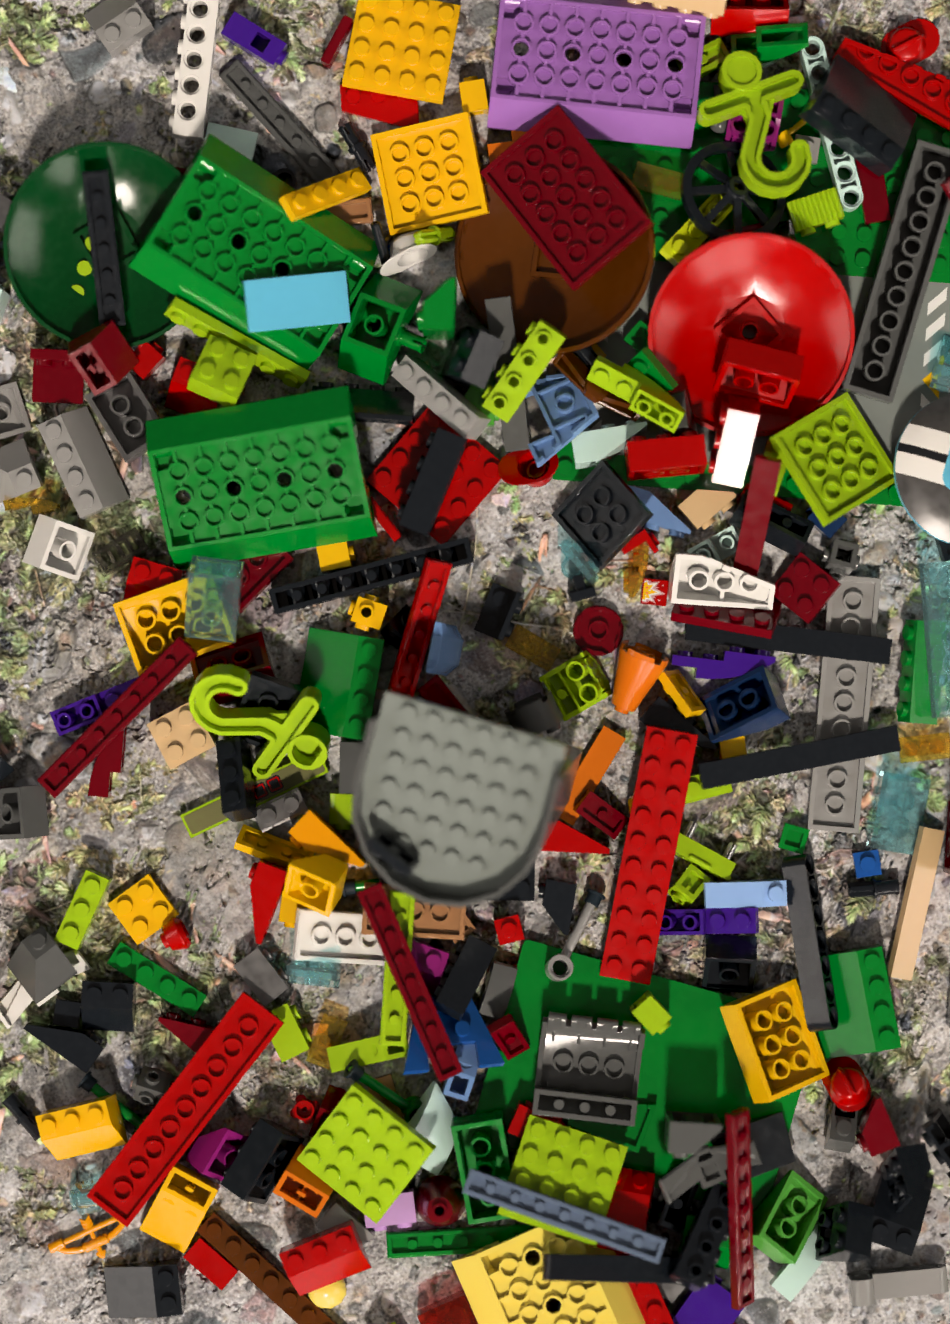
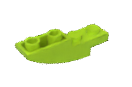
(636, 388)

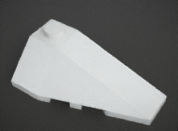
(708, 582)

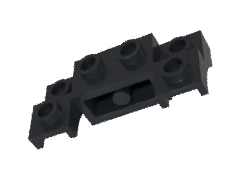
(938, 1135)

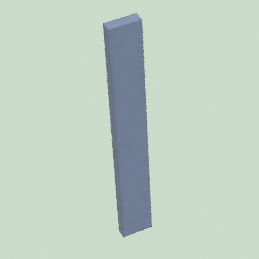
(564, 1215)

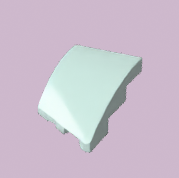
(434, 1123)

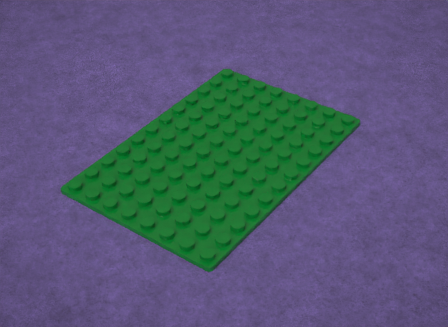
(680, 1069)

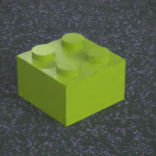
(221, 371)

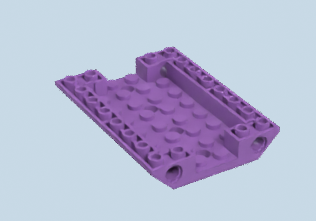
(602, 98)

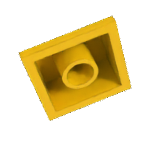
(316, 882)

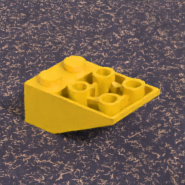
(179, 1207)

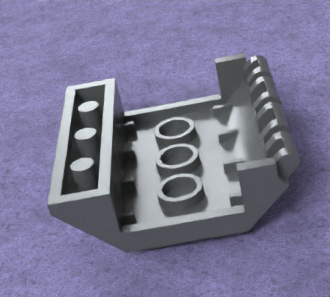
(588, 1069)

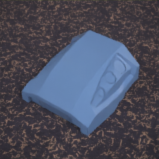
(444, 649)

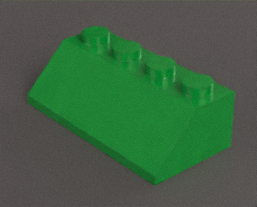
(439, 313)

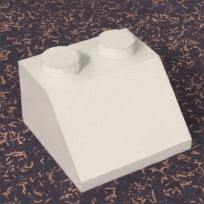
(58, 547)

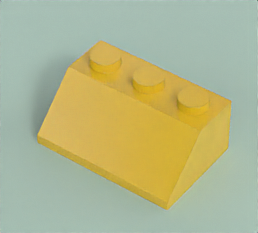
(82, 1127)

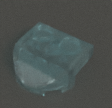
(316, 975)

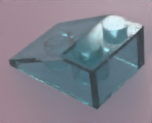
(213, 598)

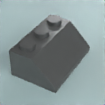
(689, 1131)

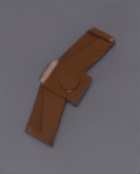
(578, 372)

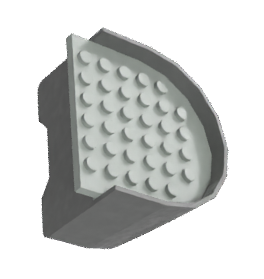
(458, 797)

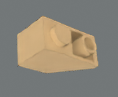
(704, 504)

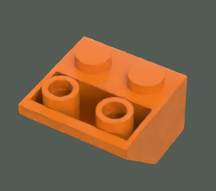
(302, 1187)

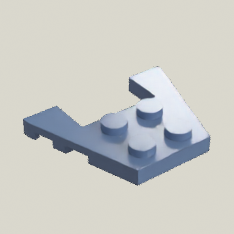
(564, 411)

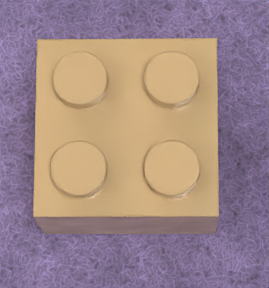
(180, 736)

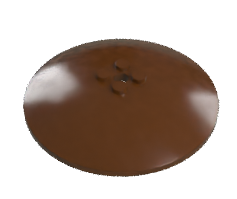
(502, 260)

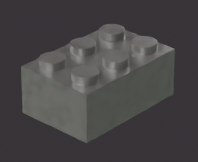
(124, 416)

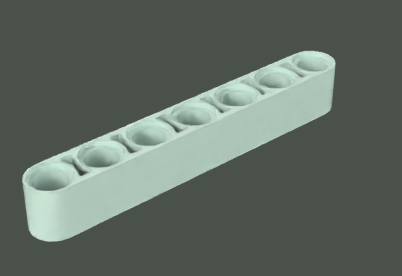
(834, 161)

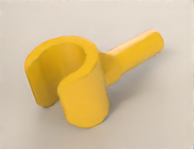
(785, 139)

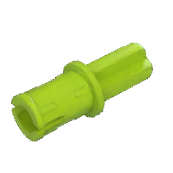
(434, 235)

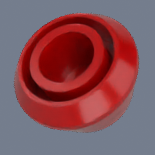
(175, 935)

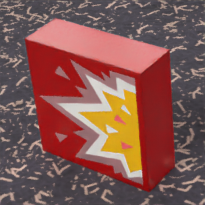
(654, 592)

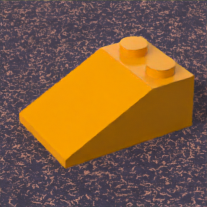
(320, 837)

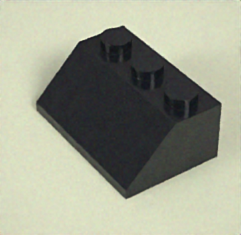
(261, 1161)

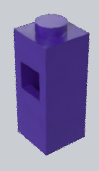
(255, 41)

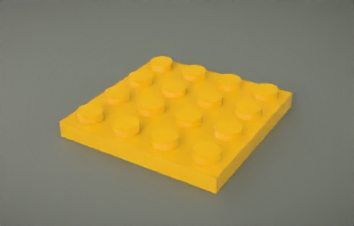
(402, 48)
(429, 173)

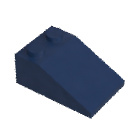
(744, 706)

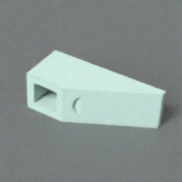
(603, 443)

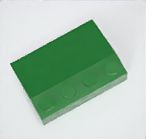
(347, 675)
(863, 1004)

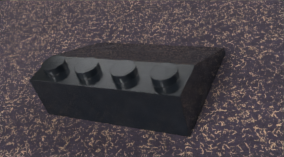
(859, 116)

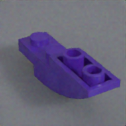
(733, 663)
(86, 710)
(710, 921)

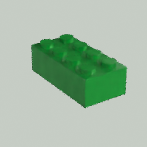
(484, 1146)

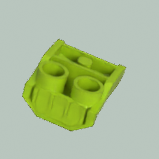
(577, 684)

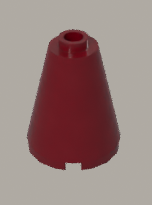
(442, 1192)

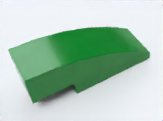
(772, 41)

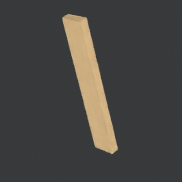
(915, 903)

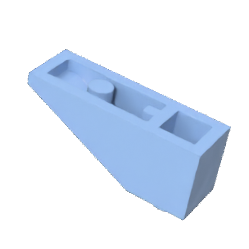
(745, 893)

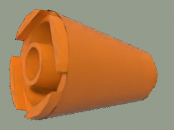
(635, 675)

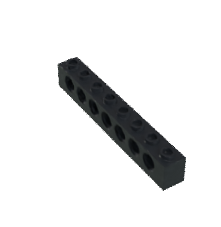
(366, 576)

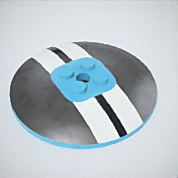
(924, 469)

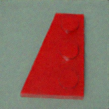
(379, 107)

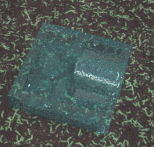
(572, 552)

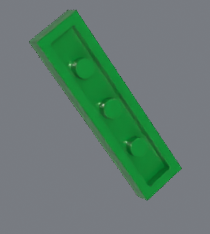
(157, 978)

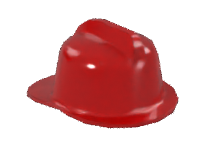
(912, 41)
(521, 469)
(847, 1084)

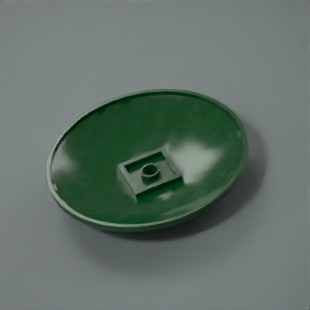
(49, 232)

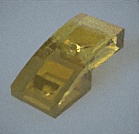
(38, 506)

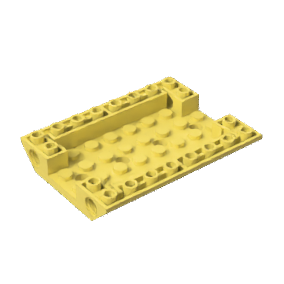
(511, 1291)

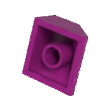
(215, 1152)

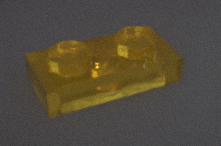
(657, 180)
(924, 747)

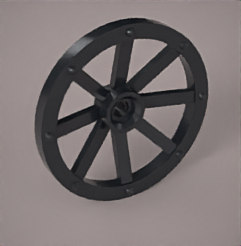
(727, 190)

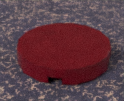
(598, 630)

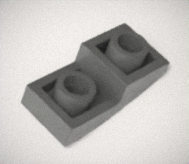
(498, 989)

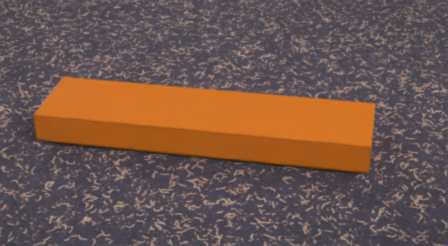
(592, 769)

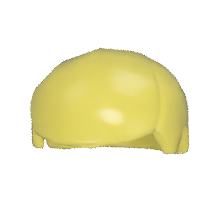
(329, 1295)

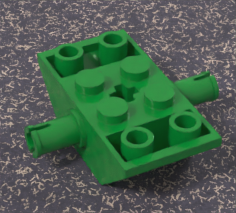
(373, 352)

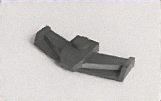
(704, 1166)

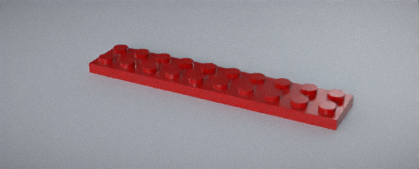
(648, 854)
(185, 1109)

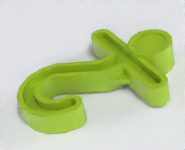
(754, 101)
(285, 731)

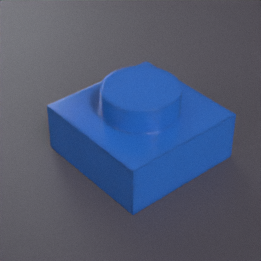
(866, 863)

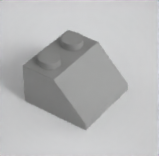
(118, 24)

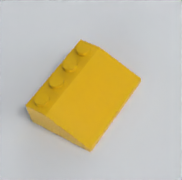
(155, 621)
(774, 1042)

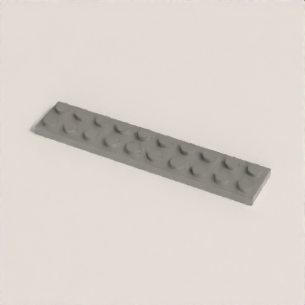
(843, 707)

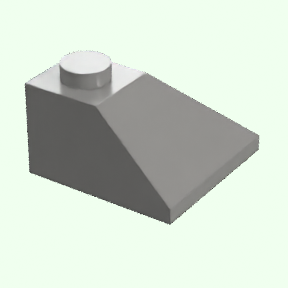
(17, 470)

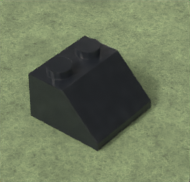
(729, 963)
(108, 1004)

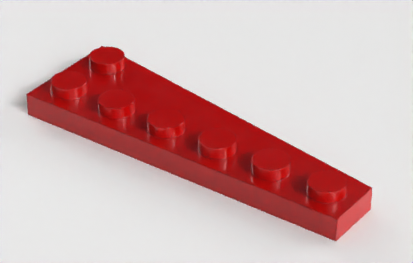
(908, 83)

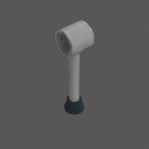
(592, 900)

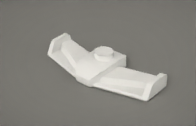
(18, 999)

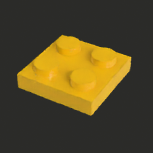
(143, 909)

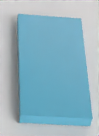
(296, 301)

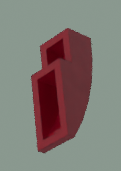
(107, 762)

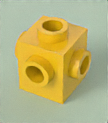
(377, 615)

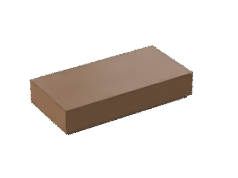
(354, 211)

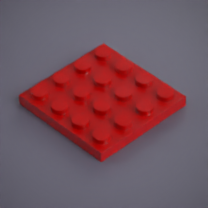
(470, 485)

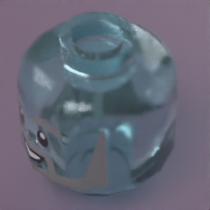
(80, 1201)

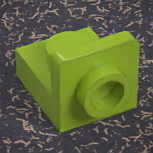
(688, 886)

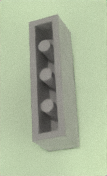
(441, 397)

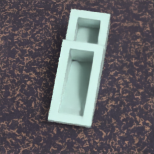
(793, 1277)

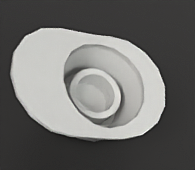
(406, 253)

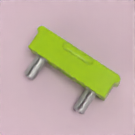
(704, 857)

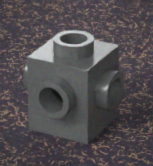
(848, 556)
(151, 1085)

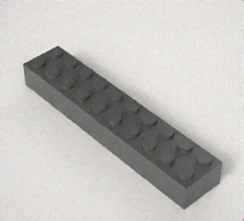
(901, 276)

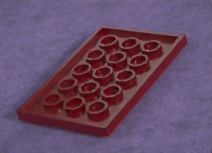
(566, 198)

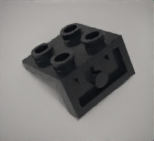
(498, 612)

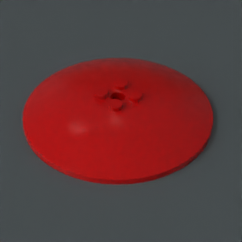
(758, 283)

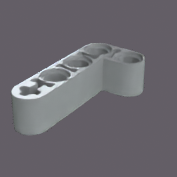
(897, 1282)

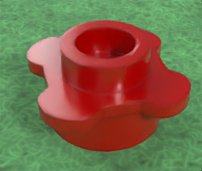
(297, 1112)

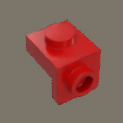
(638, 539)

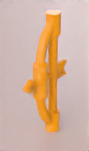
(95, 1243)

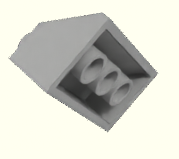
(83, 462)

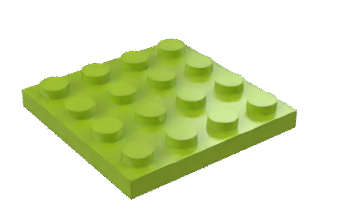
(834, 458)
(366, 1152)
(567, 1168)

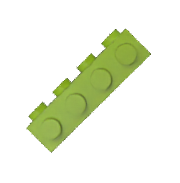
(524, 370)

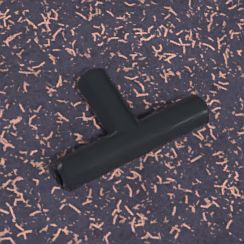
(381, 241)

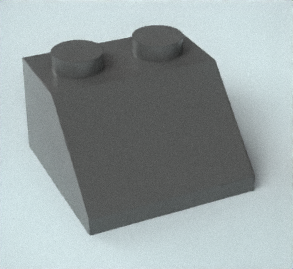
(23, 812)

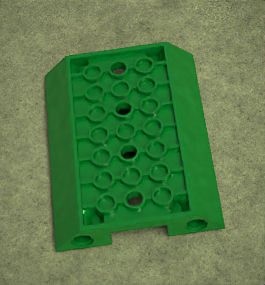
(208, 273)
(253, 447)

